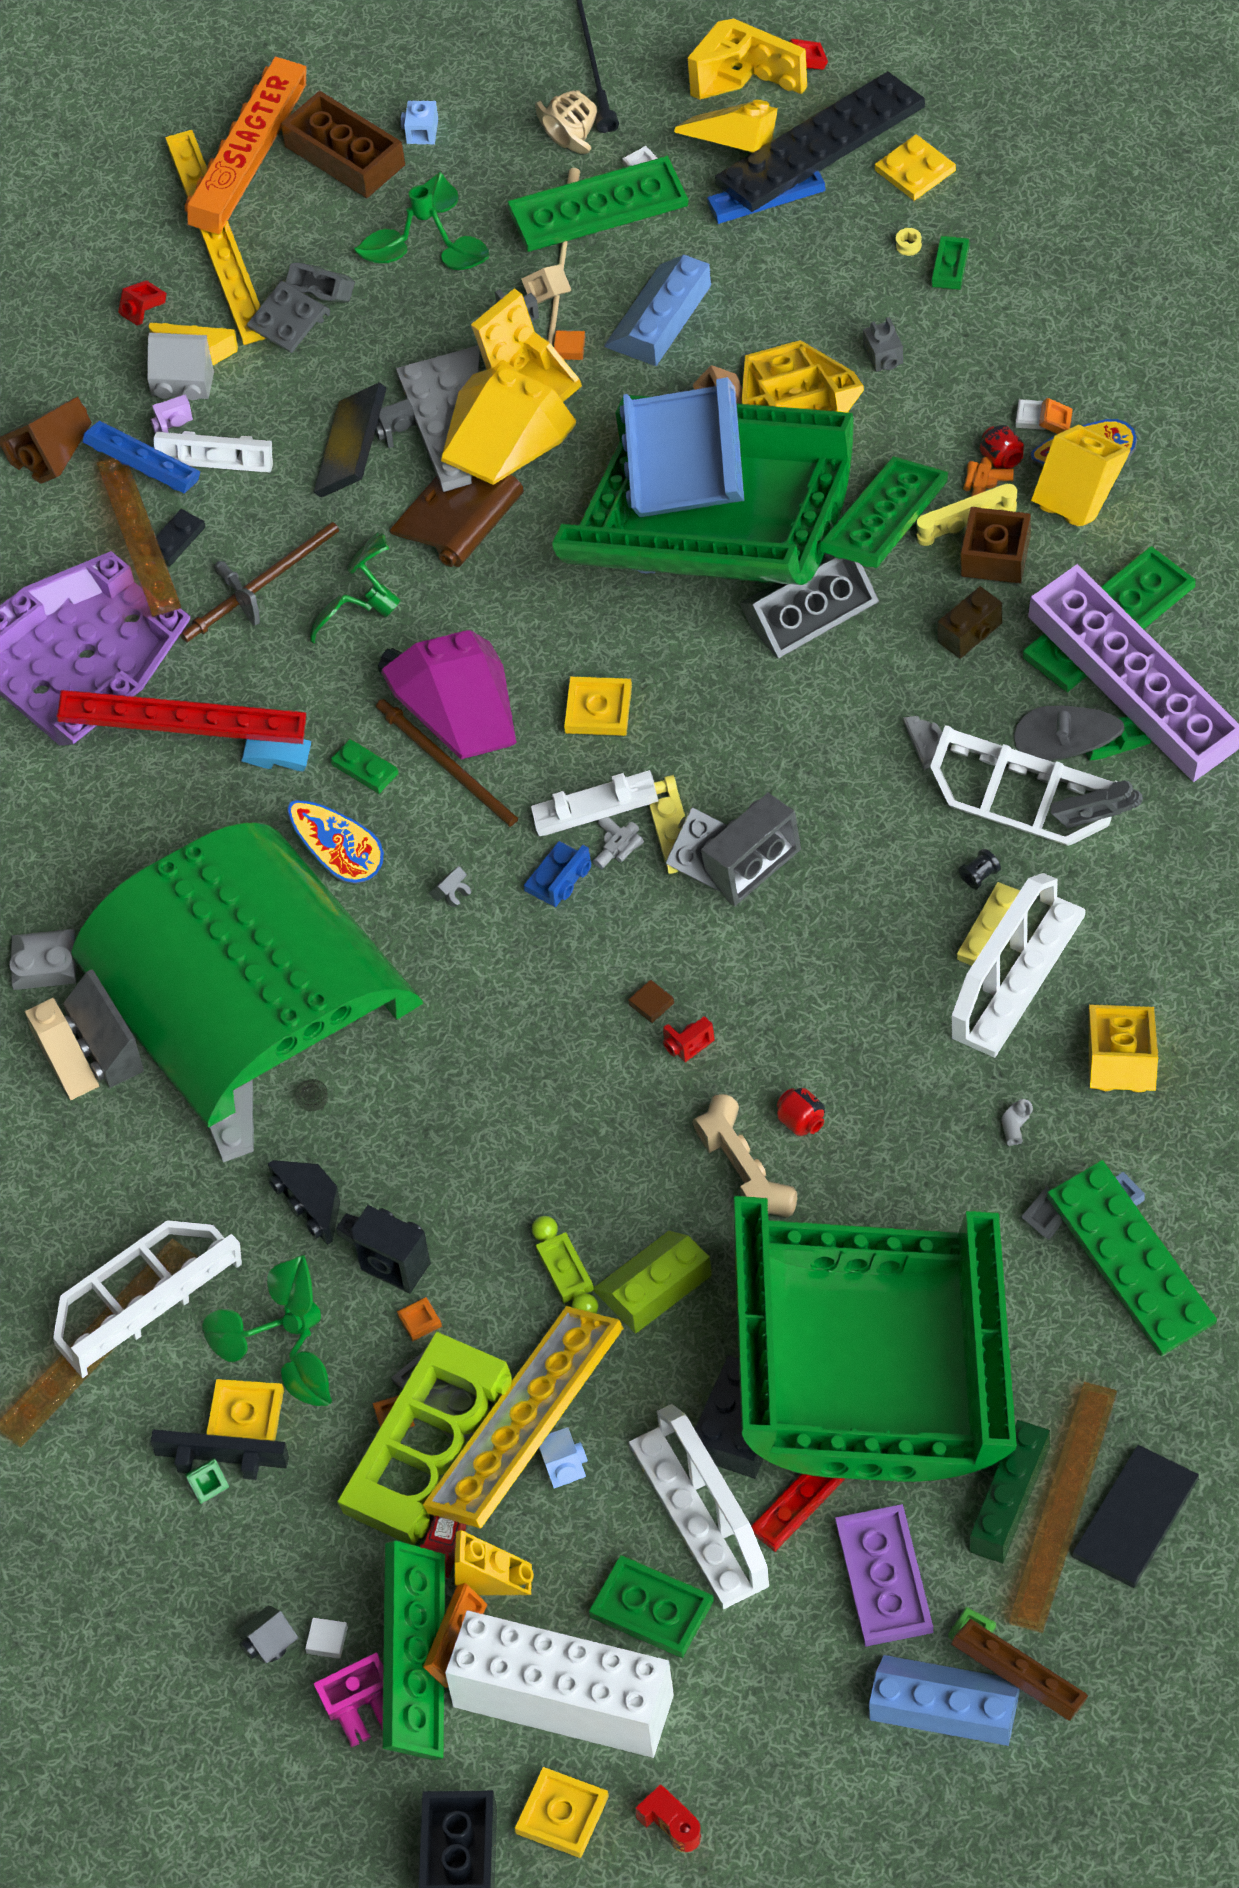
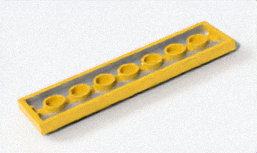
(523, 1417)

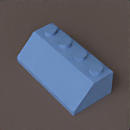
(661, 309)
(943, 1700)

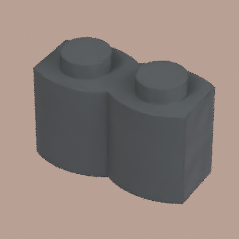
(321, 283)

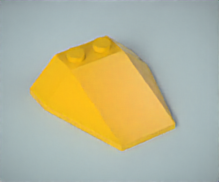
(798, 379)
(504, 424)

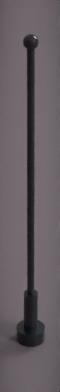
(606, 119)

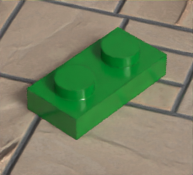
(950, 262)
(364, 766)

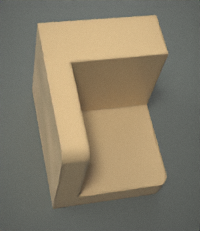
(547, 283)

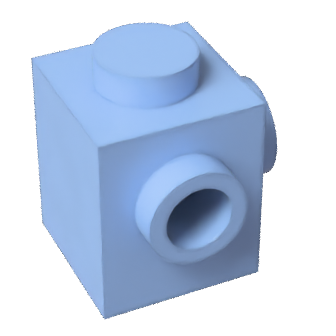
(420, 122)
(563, 1457)

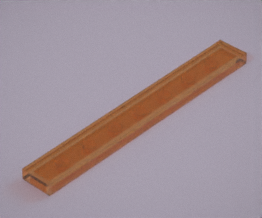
(139, 537)
(61, 1378)
(1063, 1507)

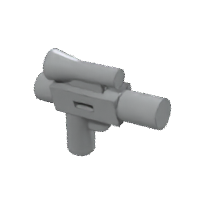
(618, 841)

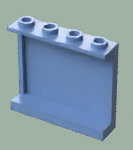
(682, 450)

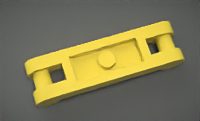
(955, 516)
(667, 816)

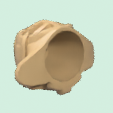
(568, 120)

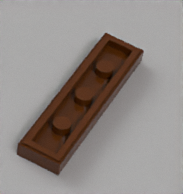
(1019, 1669)

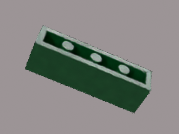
(1010, 1493)

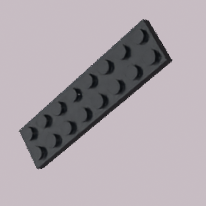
(819, 141)

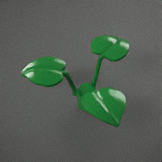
(426, 201)
(377, 595)
(288, 1286)

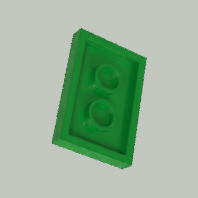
(651, 1606)

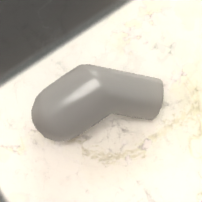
(1014, 1119)

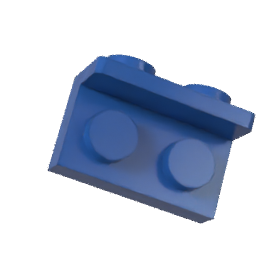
(558, 873)

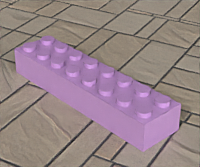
(1135, 672)

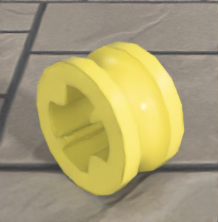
(903, 246)

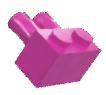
(348, 1690)

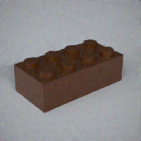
(343, 144)

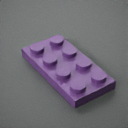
(884, 1575)

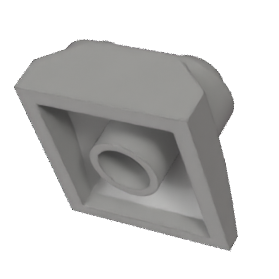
(42, 959)

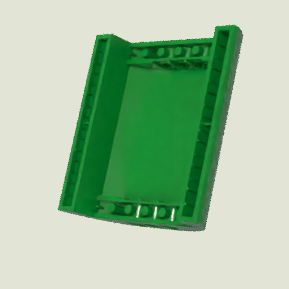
(793, 497)
(233, 962)
(872, 1347)

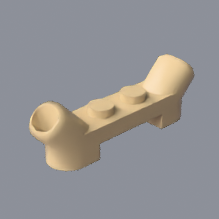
(717, 1131)

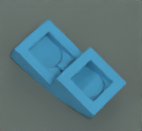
(283, 754)

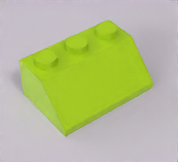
(655, 1279)

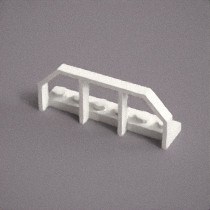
(1019, 763)
(1026, 974)
(148, 1307)
(690, 1514)

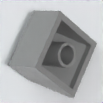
(179, 366)

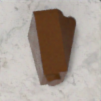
(47, 440)

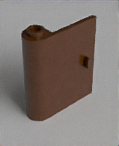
(458, 517)

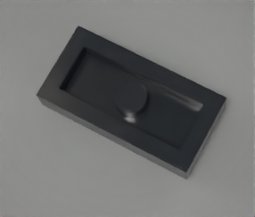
(178, 535)

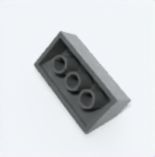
(795, 614)

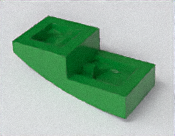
(1130, 739)

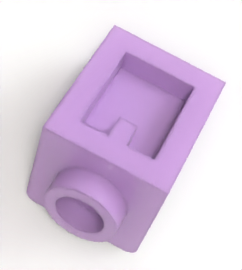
(171, 414)

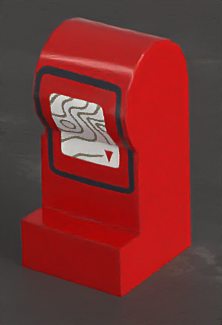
(443, 1539)

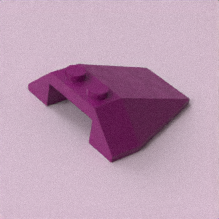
(456, 692)

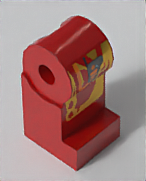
(671, 1817)

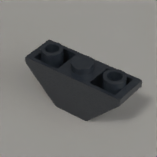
(308, 1194)

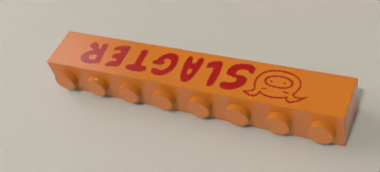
(246, 145)

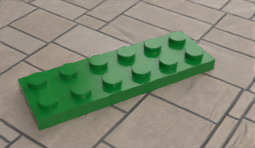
(597, 203)
(884, 512)
(1141, 589)
(1131, 1258)
(411, 1621)

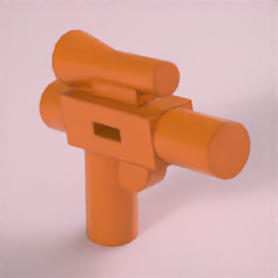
(983, 477)

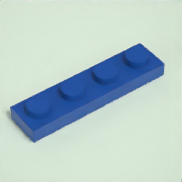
(727, 208)
(141, 457)

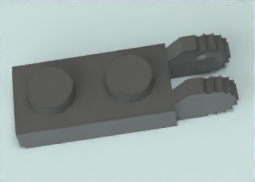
(1097, 804)

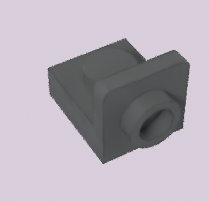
(394, 418)
(1043, 1215)

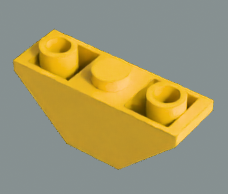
(221, 341)
(487, 1568)

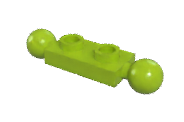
(563, 1265)

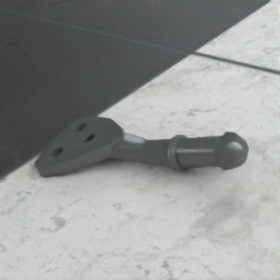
(244, 596)

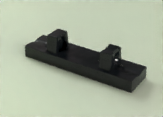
(192, 1446)

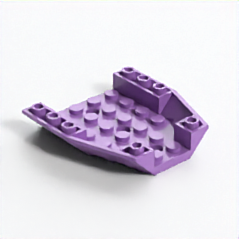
(75, 612)

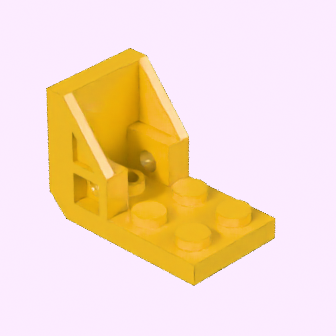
(752, 50)
(509, 340)

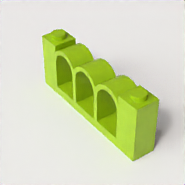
(458, 1365)

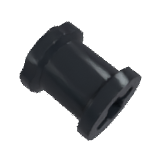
(979, 869)

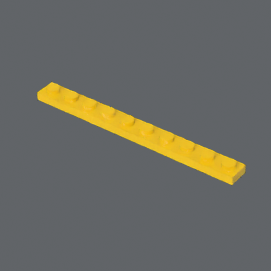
(220, 247)

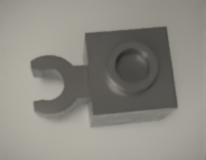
(883, 345)

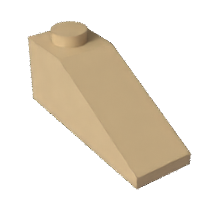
(61, 1048)

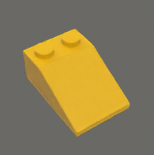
(739, 126)
(1122, 1048)

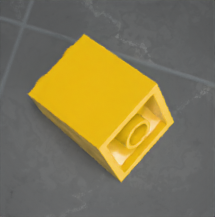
(1079, 474)

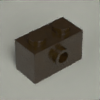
(970, 622)

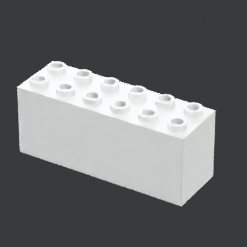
(560, 1683)

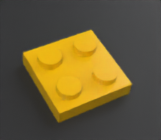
(915, 167)
(598, 706)
(245, 1409)
(561, 1812)

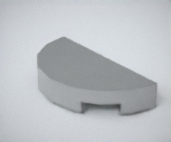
(924, 738)

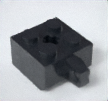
(387, 1246)

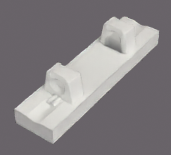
(216, 451)
(594, 803)

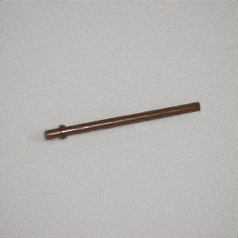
(201, 625)
(395, 716)

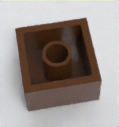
(995, 545)

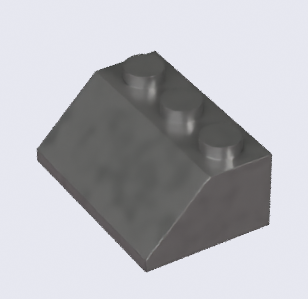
(752, 848)
(102, 1032)

